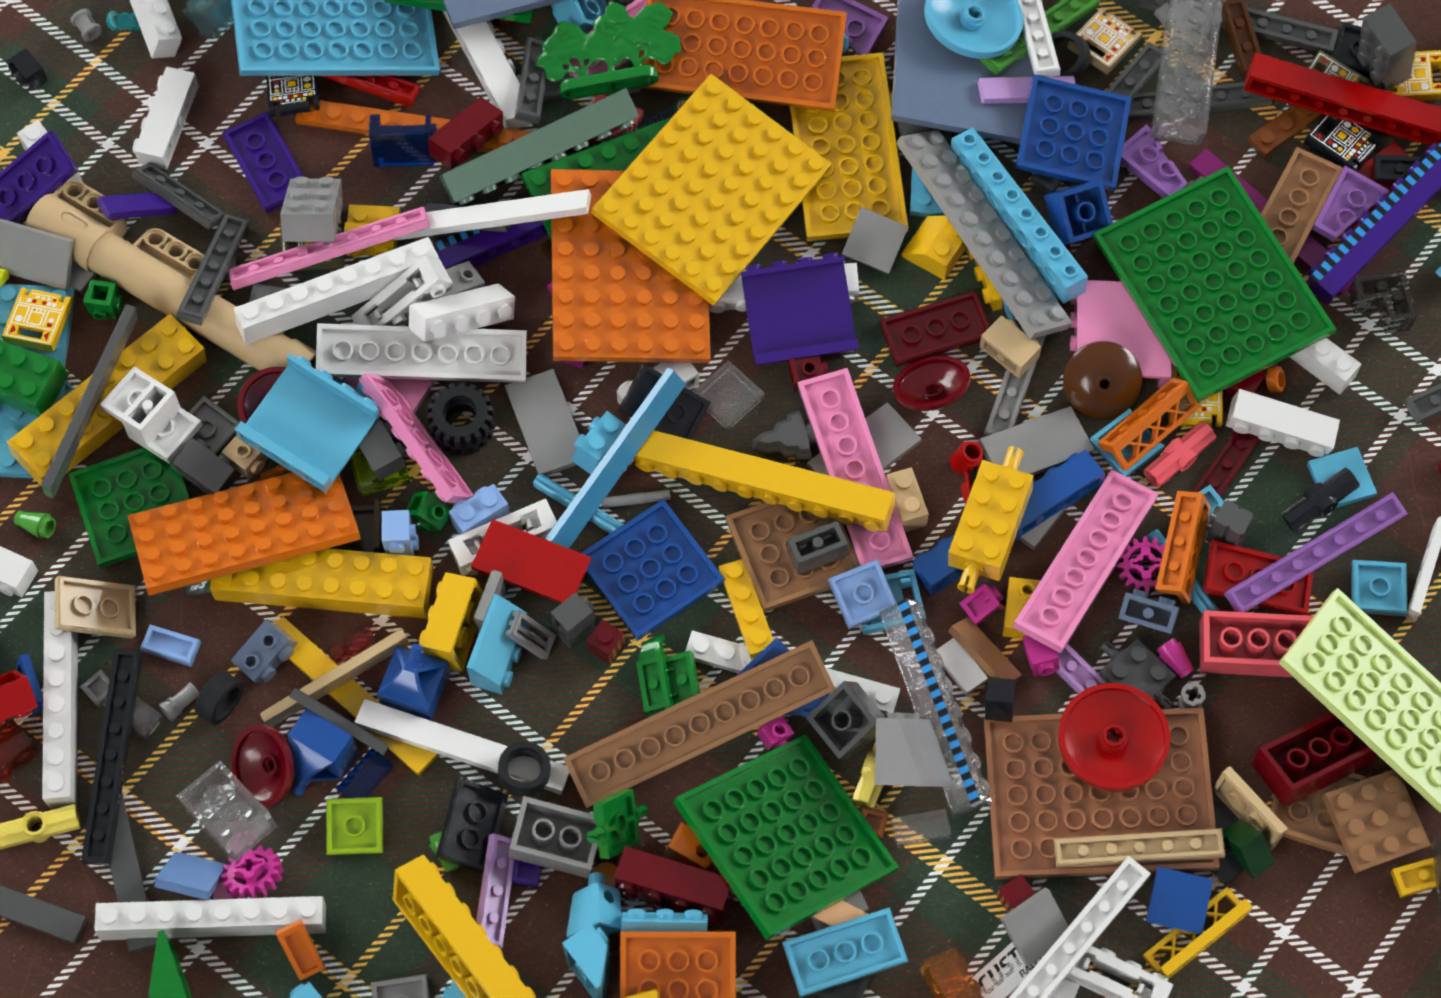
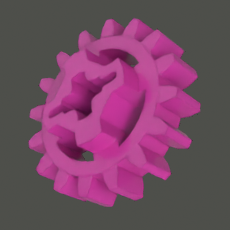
(1135, 565)
(252, 874)

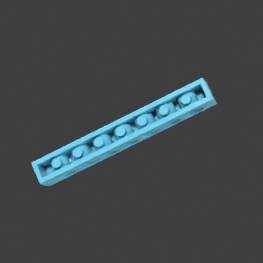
(1020, 217)

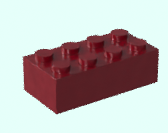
(1311, 759)
(672, 885)

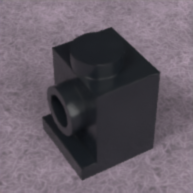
(26, 70)

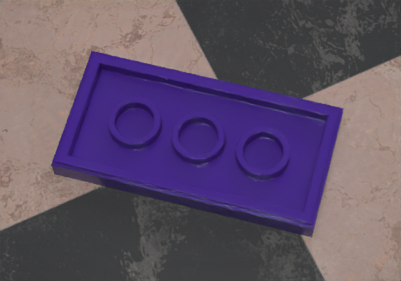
(263, 159)
(33, 175)

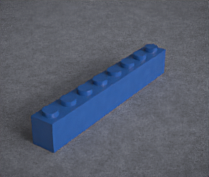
(1050, 494)

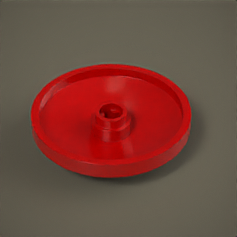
(1114, 737)

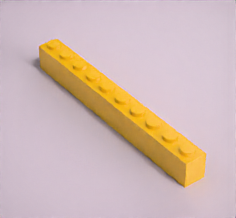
(767, 480)

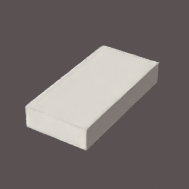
(961, 667)

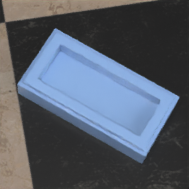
(170, 645)

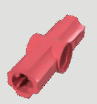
(1180, 454)

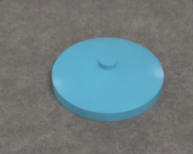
(975, 26)

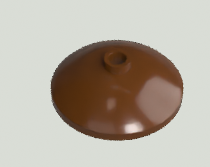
(1098, 362)

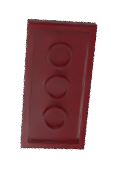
(934, 328)

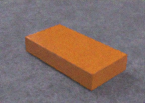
(300, 949)

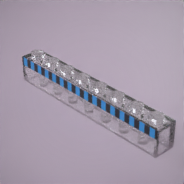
(933, 700)

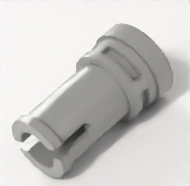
(173, 706)

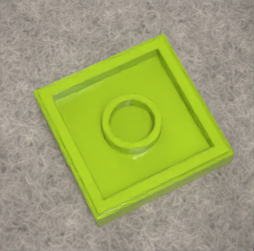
(354, 826)

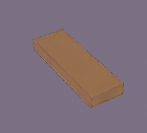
(983, 650)

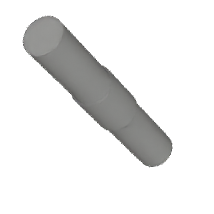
(636, 498)

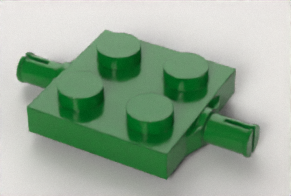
(616, 823)

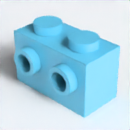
(594, 445)

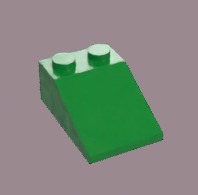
(167, 973)

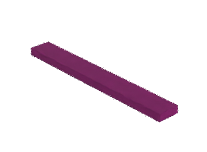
(1311, 252)

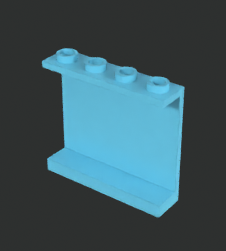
(309, 423)

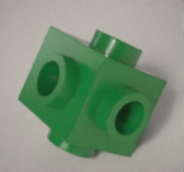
(103, 300)
(428, 511)

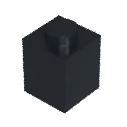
(1000, 699)

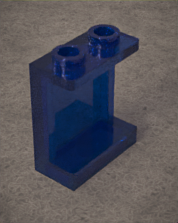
(400, 144)

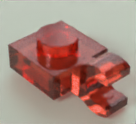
(355, 644)

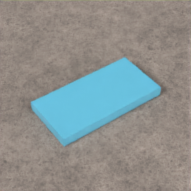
(844, 952)

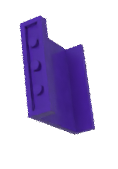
(798, 309)

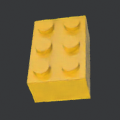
(452, 620)

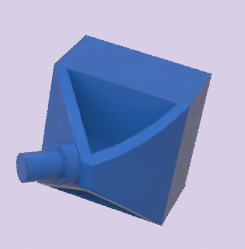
(1078, 211)
(414, 682)
(319, 750)

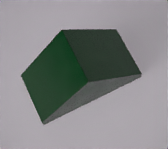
(1248, 847)

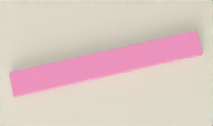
(321, 251)

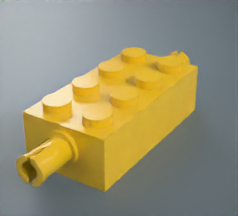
(990, 520)

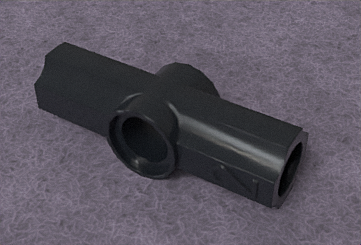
(1320, 500)

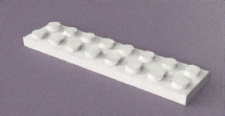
(401, 354)

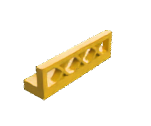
(1203, 941)

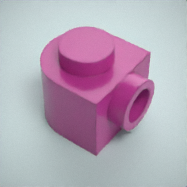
(775, 733)

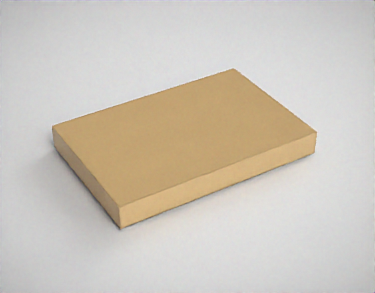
(95, 607)
(1249, 806)

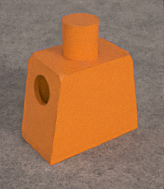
(684, 849)

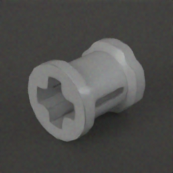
(86, 25)
(1191, 689)

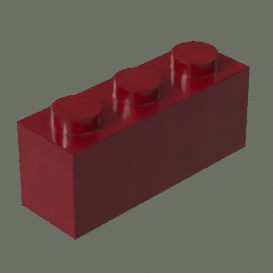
(466, 133)

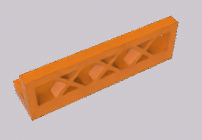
(1145, 415)
(1183, 545)

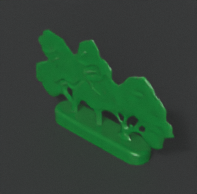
(613, 40)

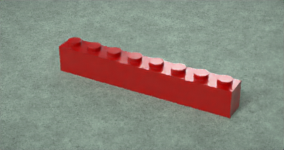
(1343, 99)

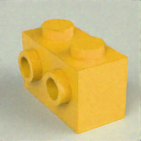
(1018, 593)

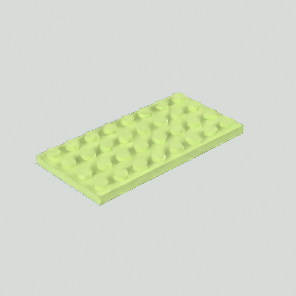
(1373, 690)

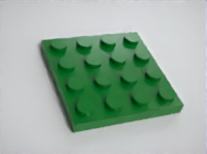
(121, 488)

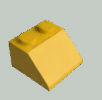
(935, 246)

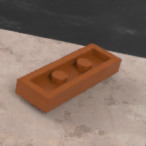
(1282, 129)

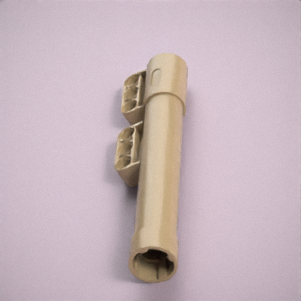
(152, 269)

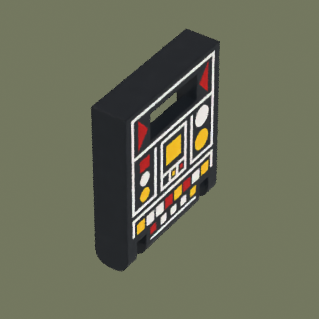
(292, 94)
(1345, 144)

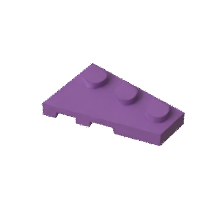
(862, 23)
(1148, 162)
(1346, 203)

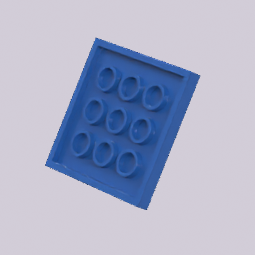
(1073, 132)
(651, 570)

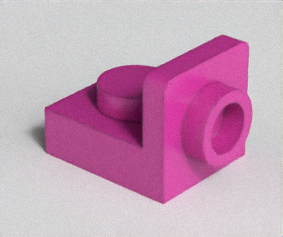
(982, 603)

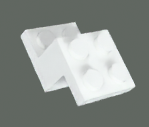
(151, 414)

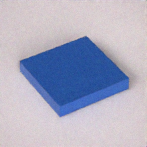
(1179, 900)

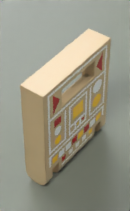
(1110, 36)

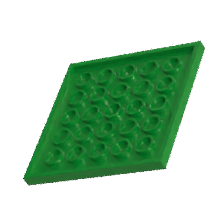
(785, 836)

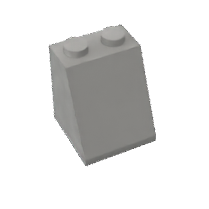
(909, 752)

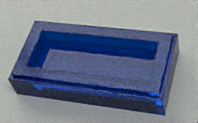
(365, 775)

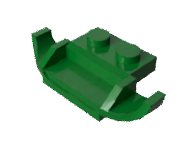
(665, 678)

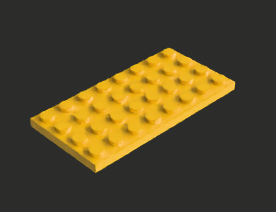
(859, 146)

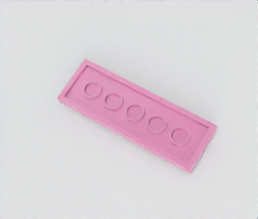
(419, 442)

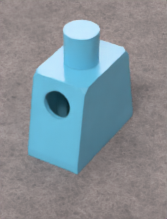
(595, 905)

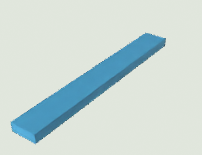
(616, 459)

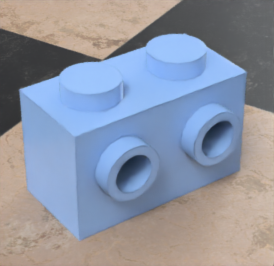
(479, 509)
(399, 533)

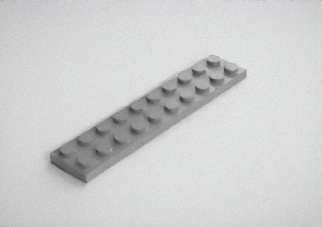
(984, 234)

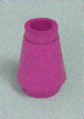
(1175, 658)

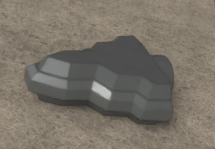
(787, 438)

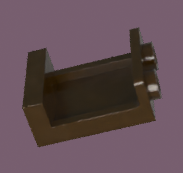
(370, 528)

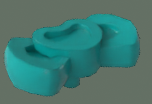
(122, 21)

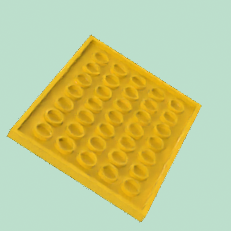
(711, 189)

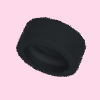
(1083, 48)
(219, 698)
(524, 749)

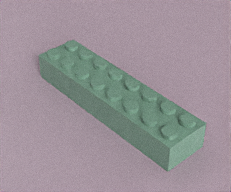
(542, 144)

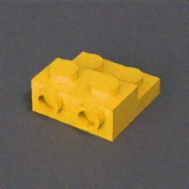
(365, 214)

